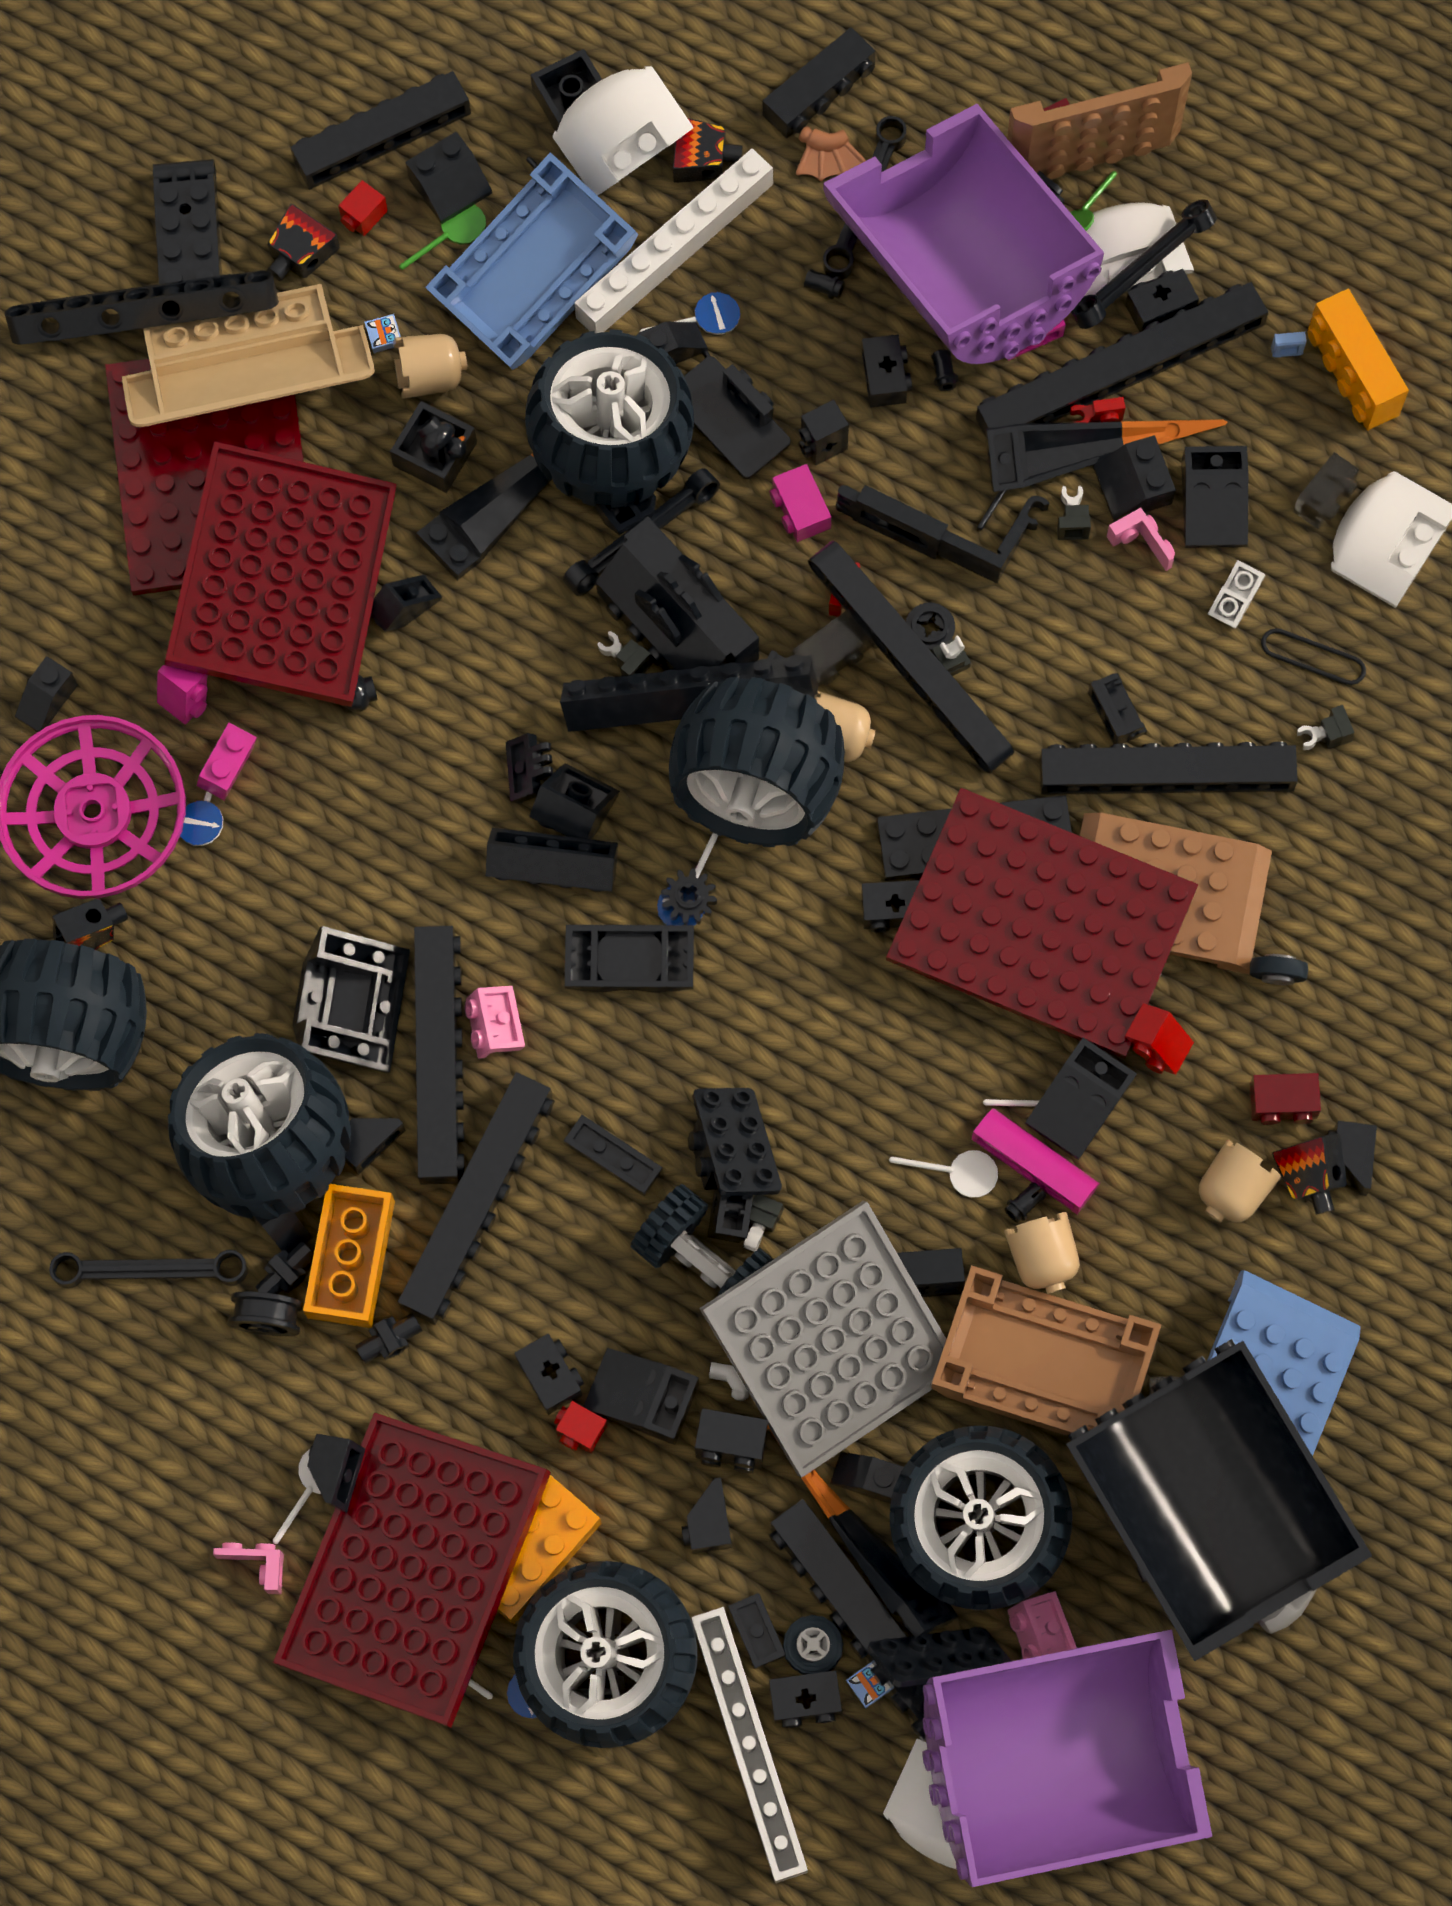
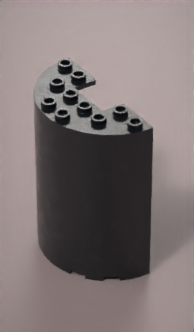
(1217, 1498)

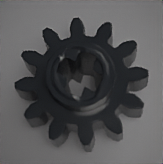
(691, 908)

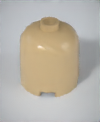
(428, 364)
(854, 724)
(1235, 1184)
(1044, 1252)

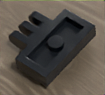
(526, 766)

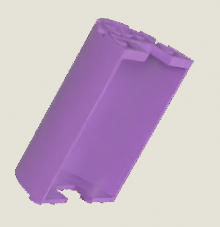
(971, 238)
(1062, 1759)

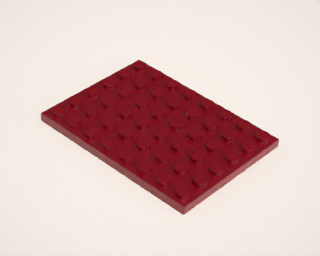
(166, 470)
(281, 574)
(1041, 922)
(413, 1570)

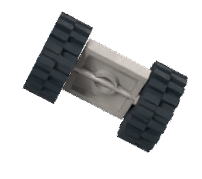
(671, 1230)

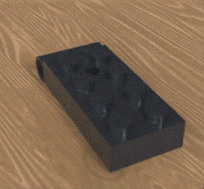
(186, 242)

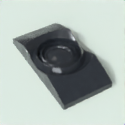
(629, 958)

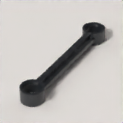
(1196, 219)
(847, 239)
(698, 489)
(148, 1269)

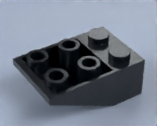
(1215, 496)
(1080, 1098)
(642, 1394)

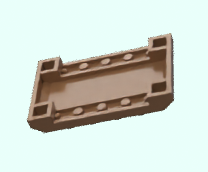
(1101, 127)
(1230, 878)
(1041, 1355)

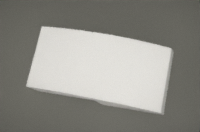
(1236, 594)

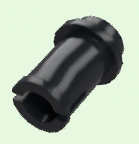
(825, 284)
(945, 375)
(1024, 1202)

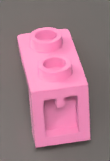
(1128, 529)
(269, 1574)

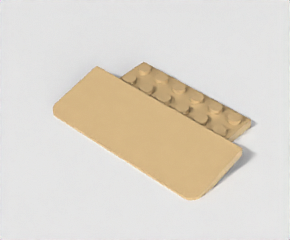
(245, 359)

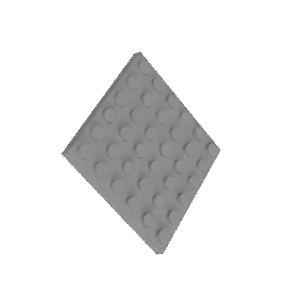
(829, 1338)

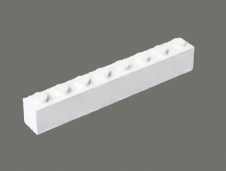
(674, 242)
(749, 1745)

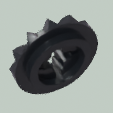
(943, 622)

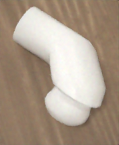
(728, 1373)

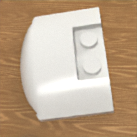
(619, 126)
(1129, 231)
(1389, 536)
(913, 1811)

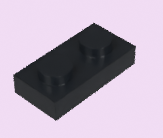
(756, 1631)

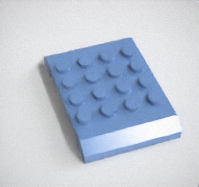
(533, 263)
(1295, 1346)

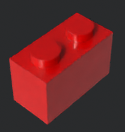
(1159, 1039)

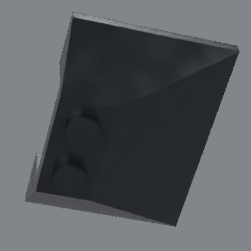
(350, 999)

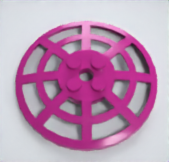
(87, 790)

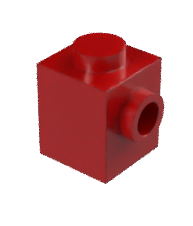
(362, 208)
(579, 1427)

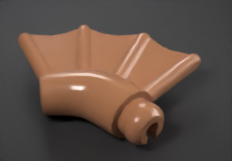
(826, 154)

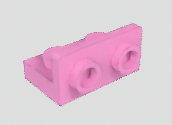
(494, 1020)
(1041, 1626)

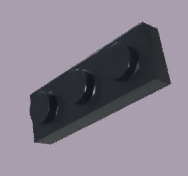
(613, 1155)

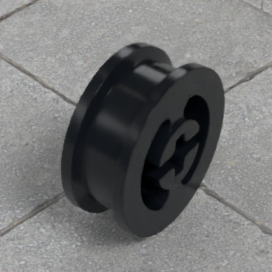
(265, 1313)

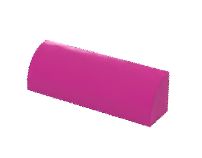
(1034, 1160)

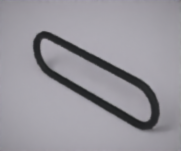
(1316, 644)

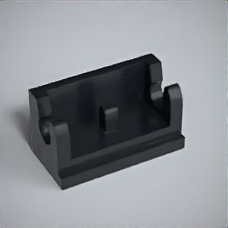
(1116, 709)
(936, 1271)

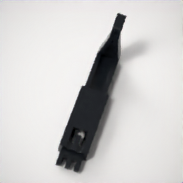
(931, 535)

